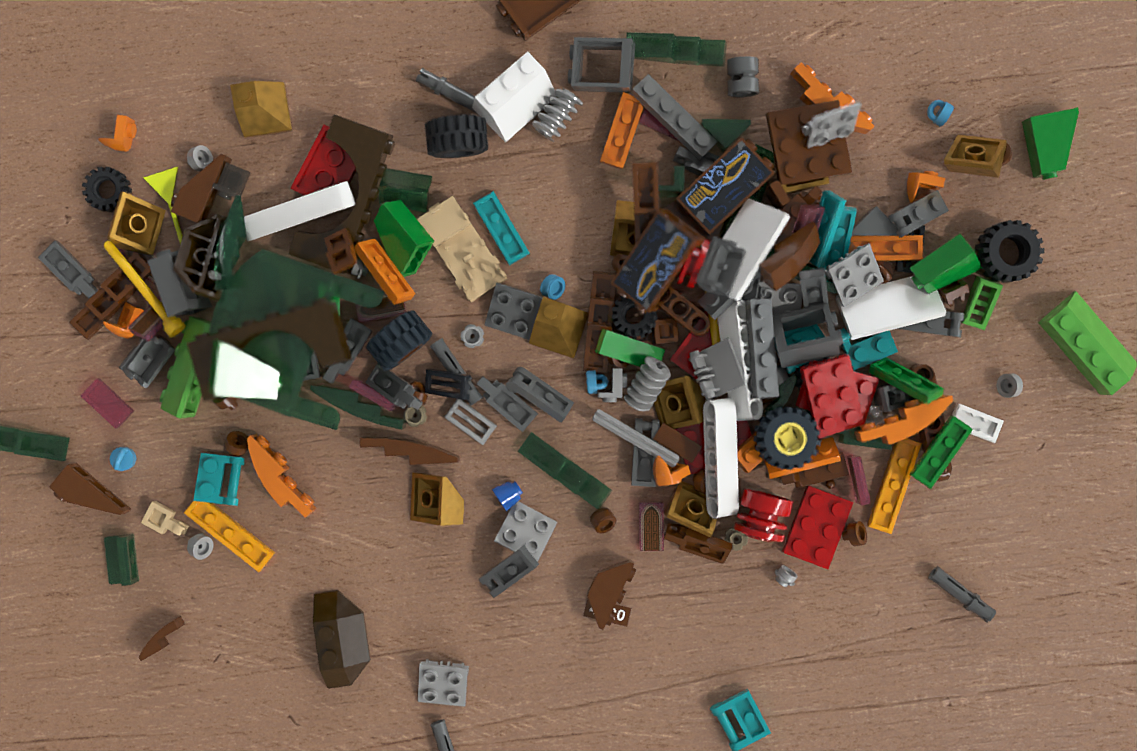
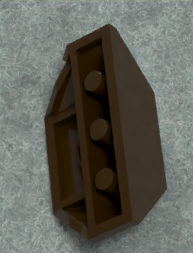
(197, 257)
(339, 638)

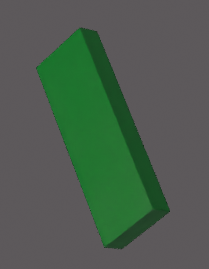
(626, 348)
(906, 380)
(941, 451)

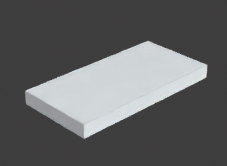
(755, 231)
(889, 308)

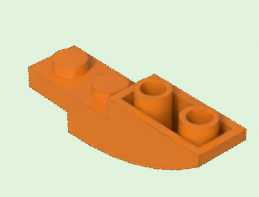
(820, 92)
(913, 419)
(270, 470)

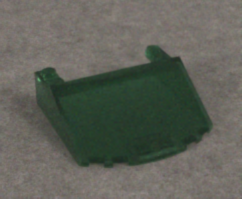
(272, 285)

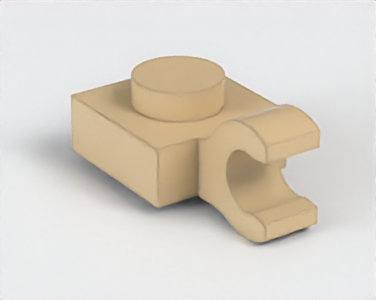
(161, 518)

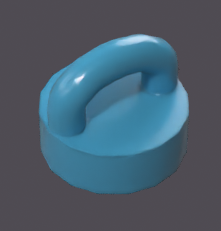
(943, 113)
(552, 287)
(592, 385)
(122, 458)

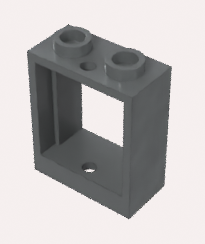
(626, 70)
(174, 293)
(812, 349)

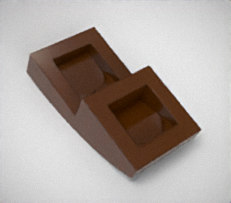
(340, 251)
(664, 332)
(159, 640)

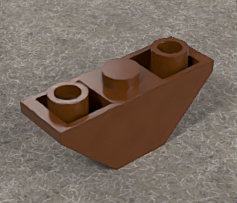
(608, 590)

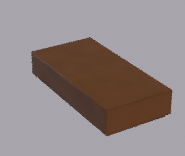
(777, 195)

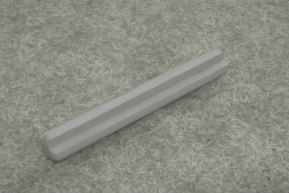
(635, 437)

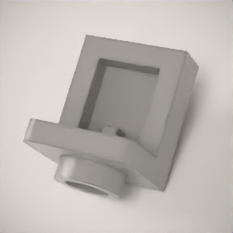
(619, 381)

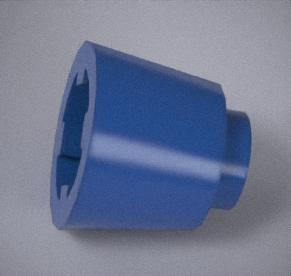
(508, 494)

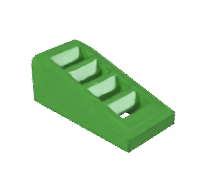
(992, 296)

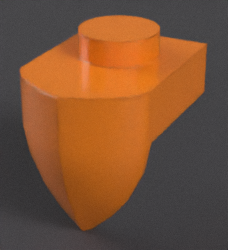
(124, 133)
(925, 180)
(127, 317)
(668, 475)

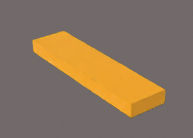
(894, 485)
(230, 534)

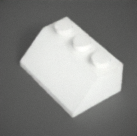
(515, 97)

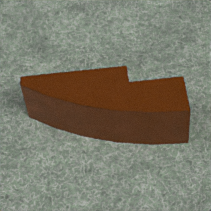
(790, 256)

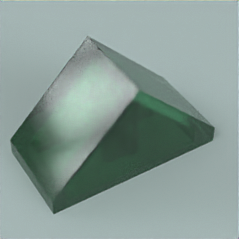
(725, 130)

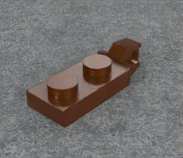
(792, 209)
(817, 474)
(698, 543)

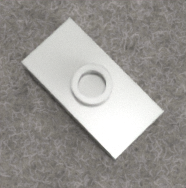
(983, 425)

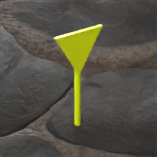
(164, 185)

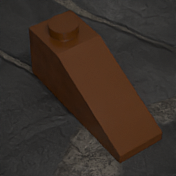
(198, 196)
(81, 488)

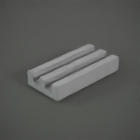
(454, 409)

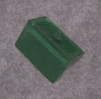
(676, 183)
(407, 187)
(121, 559)

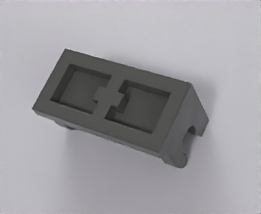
(720, 267)
(147, 359)

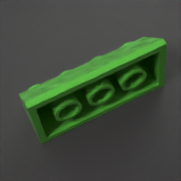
(1089, 344)
(183, 391)

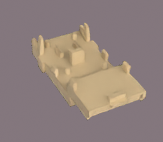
(462, 249)

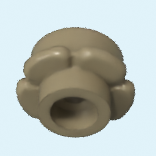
(415, 421)
(742, 539)

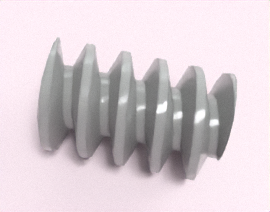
(556, 113)
(648, 384)

